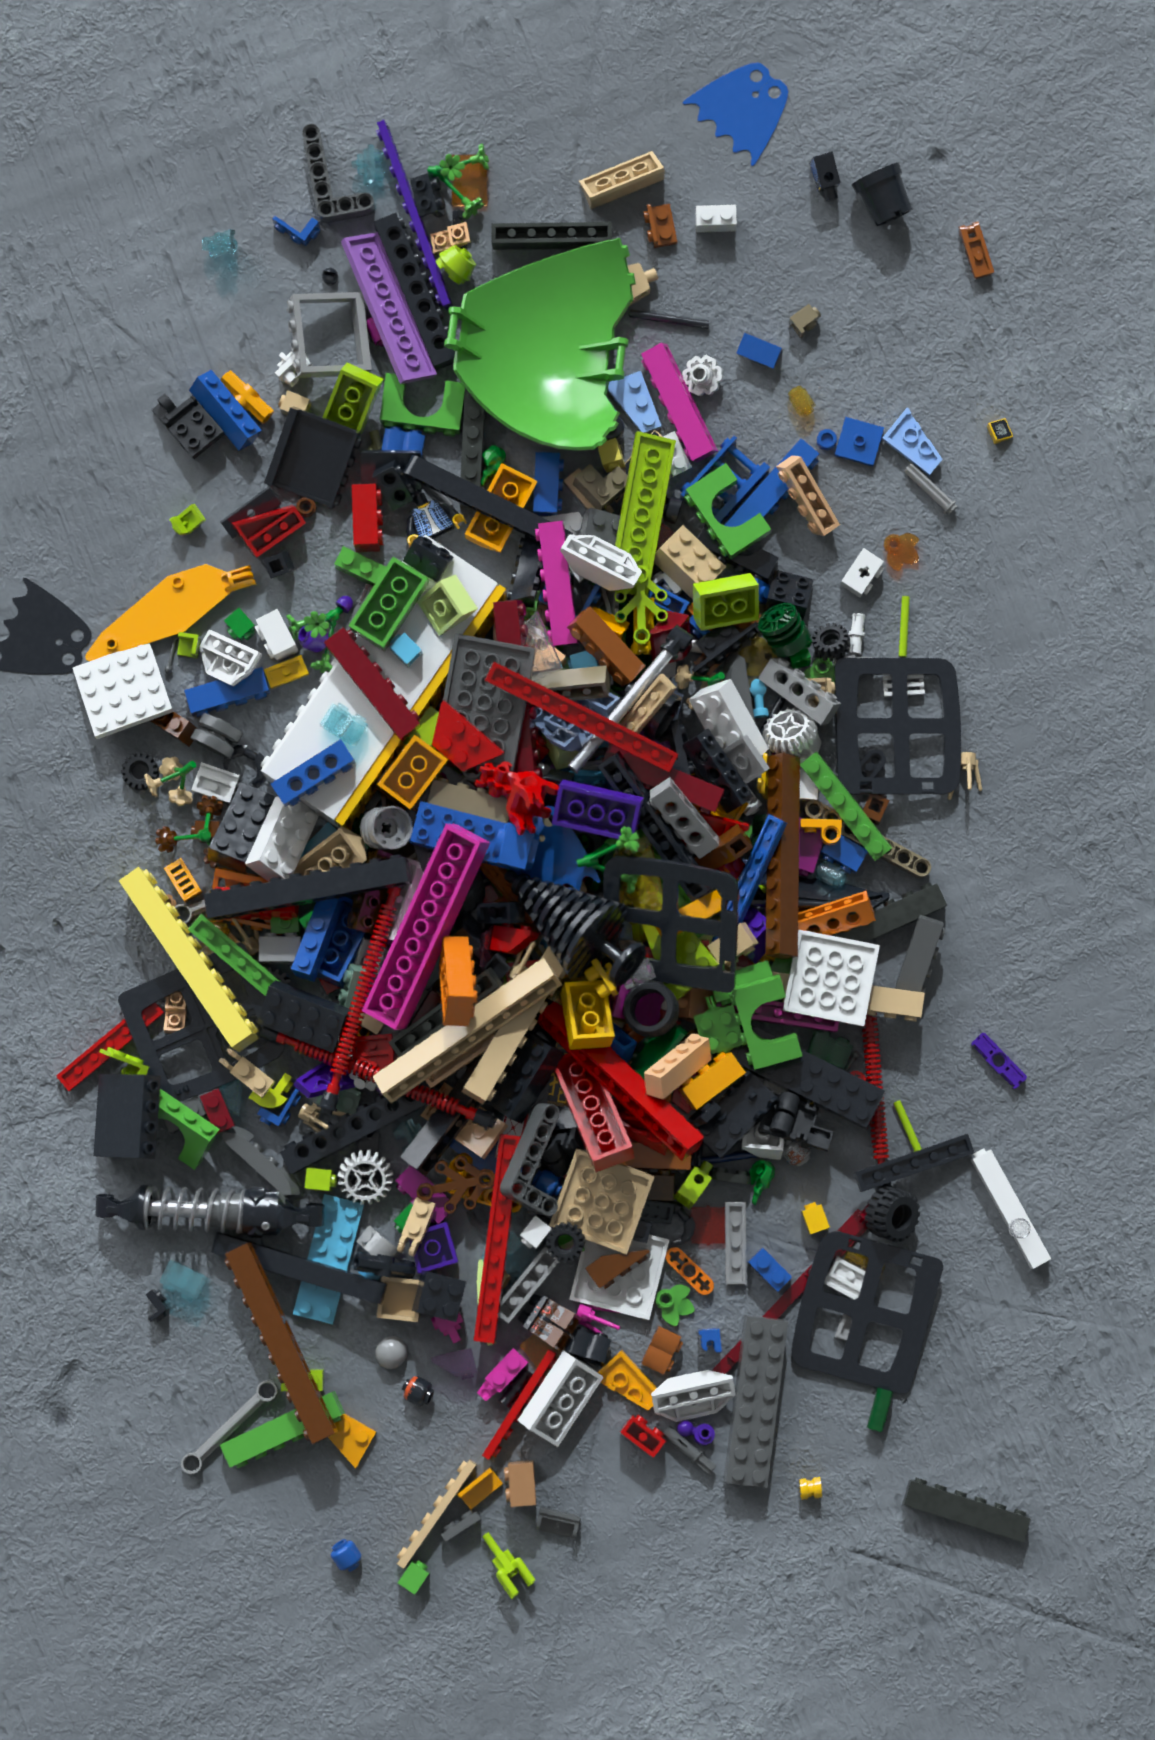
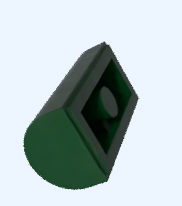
(880, 1409)

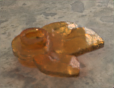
(903, 552)

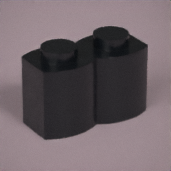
(588, 1346)

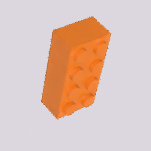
(457, 981)

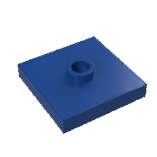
(859, 441)

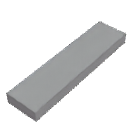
(735, 1243)

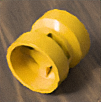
(810, 1488)

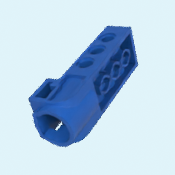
(506, 846)

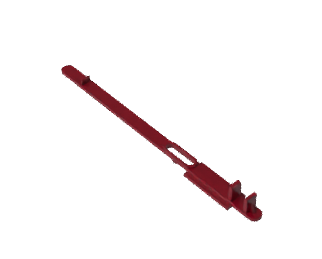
(855, 1226)

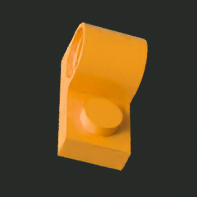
(823, 825)

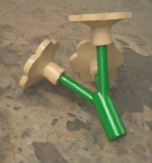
(684, 676)
(172, 770)

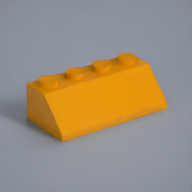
(510, 486)

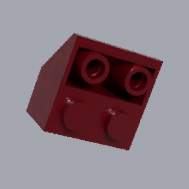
(661, 630)

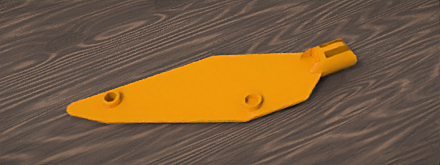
(170, 608)

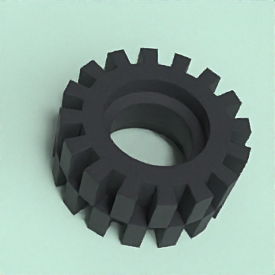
(828, 633)
(131, 762)
(565, 1254)

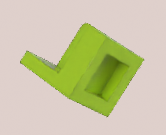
(188, 645)

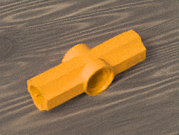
(247, 397)

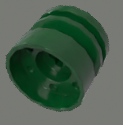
(784, 630)

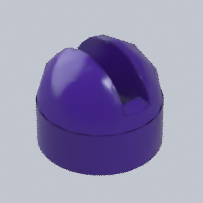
(345, 603)

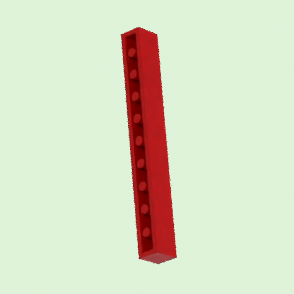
(627, 1088)

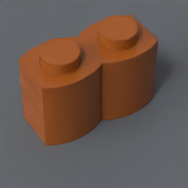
(661, 1350)

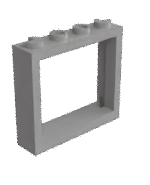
(296, 329)

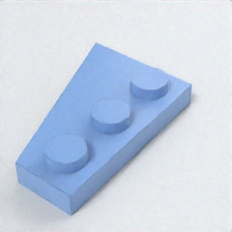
(635, 400)
(911, 442)

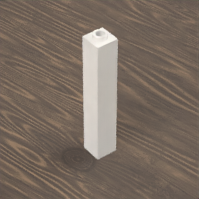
(1009, 1205)

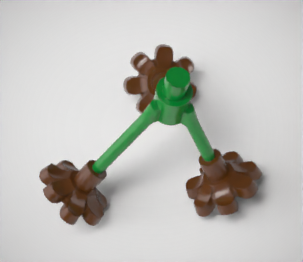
(206, 808)

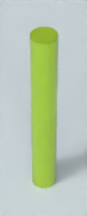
(904, 626)
(907, 1125)

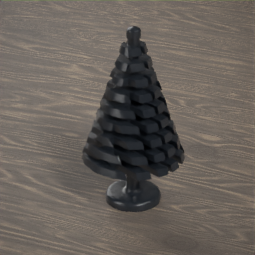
(578, 926)

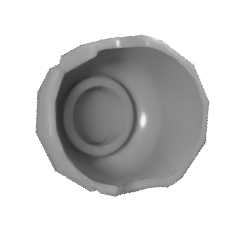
(391, 1352)

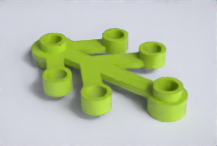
(641, 600)

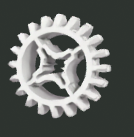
(790, 731)
(376, 1164)

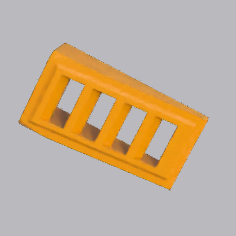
(192, 893)

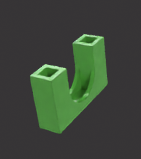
(445, 420)
(731, 539)
(747, 999)
(196, 1130)

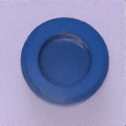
(826, 439)

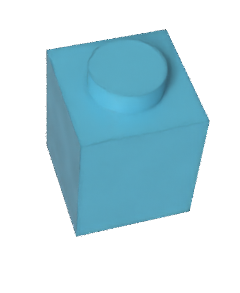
(405, 649)

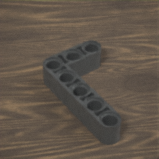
(323, 182)
(530, 1161)

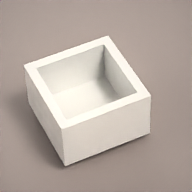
(278, 638)

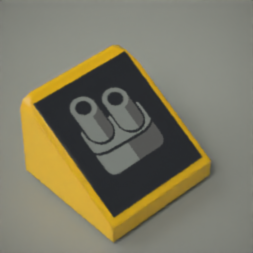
(999, 430)

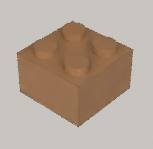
(521, 1483)

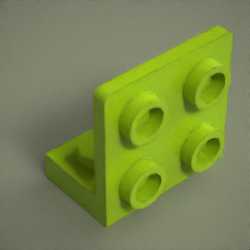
(134, 1065)

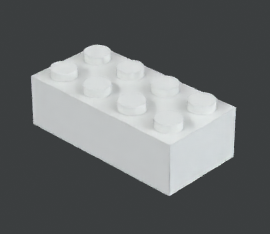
(726, 715)
(281, 840)
(560, 1398)

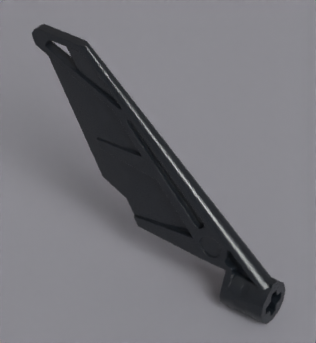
(816, 893)

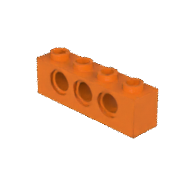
(839, 910)

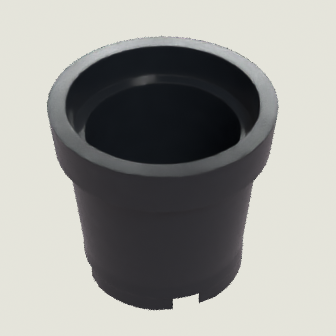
(884, 194)
(661, 720)

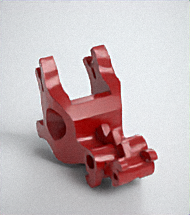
(523, 791)

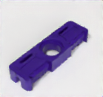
(1009, 1070)

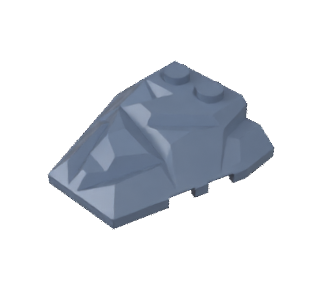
(566, 734)

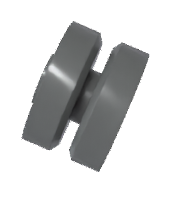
(217, 734)

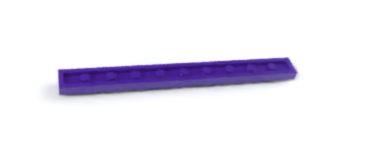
(416, 224)

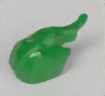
(493, 458)
(762, 1173)

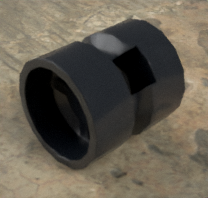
(671, 509)

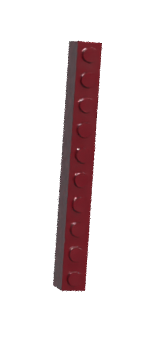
(511, 629)

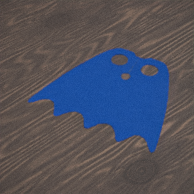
(737, 112)
(558, 856)

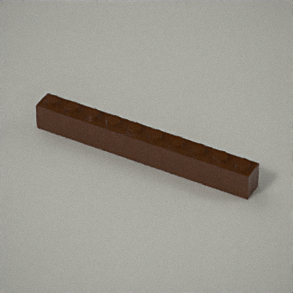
(783, 869)
(281, 1343)

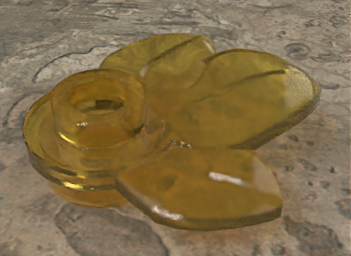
(755, 655)

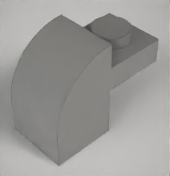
(376, 1244)

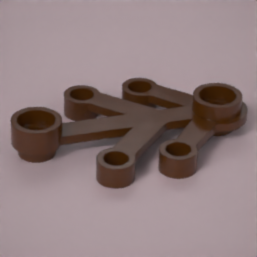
(459, 1183)

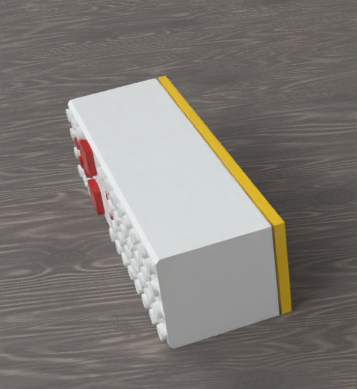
(420, 684)

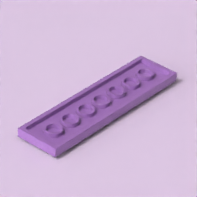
(388, 308)

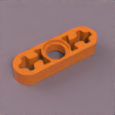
(696, 1286)

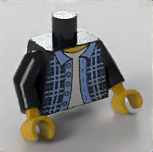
(431, 519)

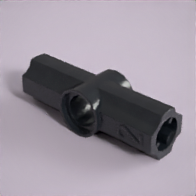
(384, 1265)

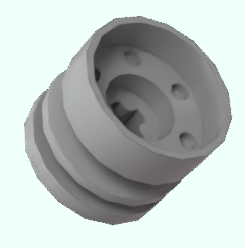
(396, 831)

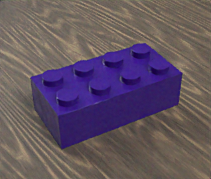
(596, 809)

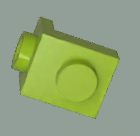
(187, 520)

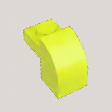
(274, 1097)

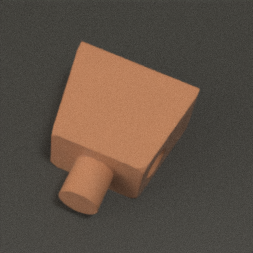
(694, 1003)

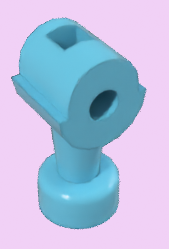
(757, 691)

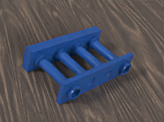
(744, 486)

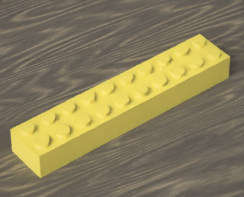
(186, 955)

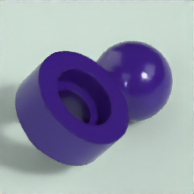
(685, 1428)

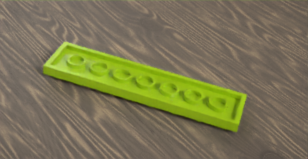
(645, 499)

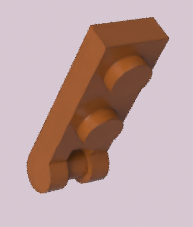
(976, 250)

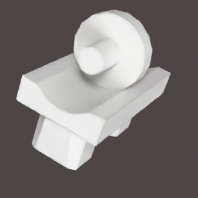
(286, 371)

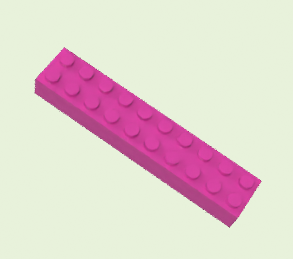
(424, 925)

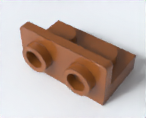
(661, 225)

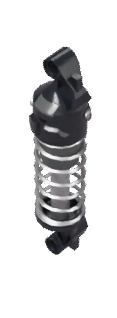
(249, 1212)

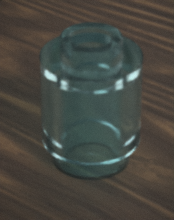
(831, 874)

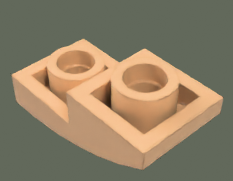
(455, 235)
(175, 1013)

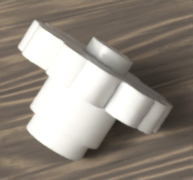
(703, 375)

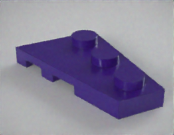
(316, 1081)

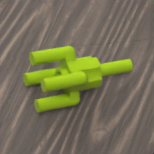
(508, 1567)

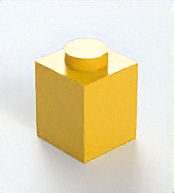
(814, 1218)

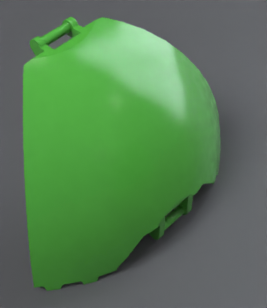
(542, 342)

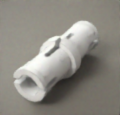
(856, 634)

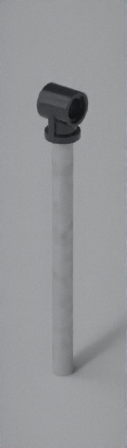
(676, 642)

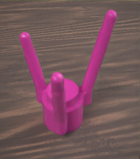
(587, 1315)

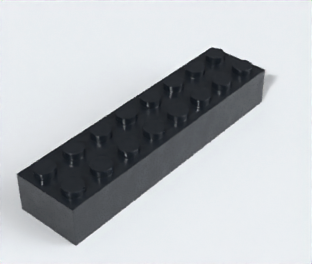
(819, 1083)

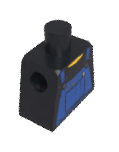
(825, 166)

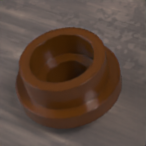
(305, 501)

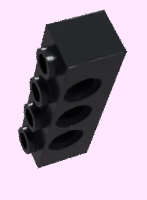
(717, 769)

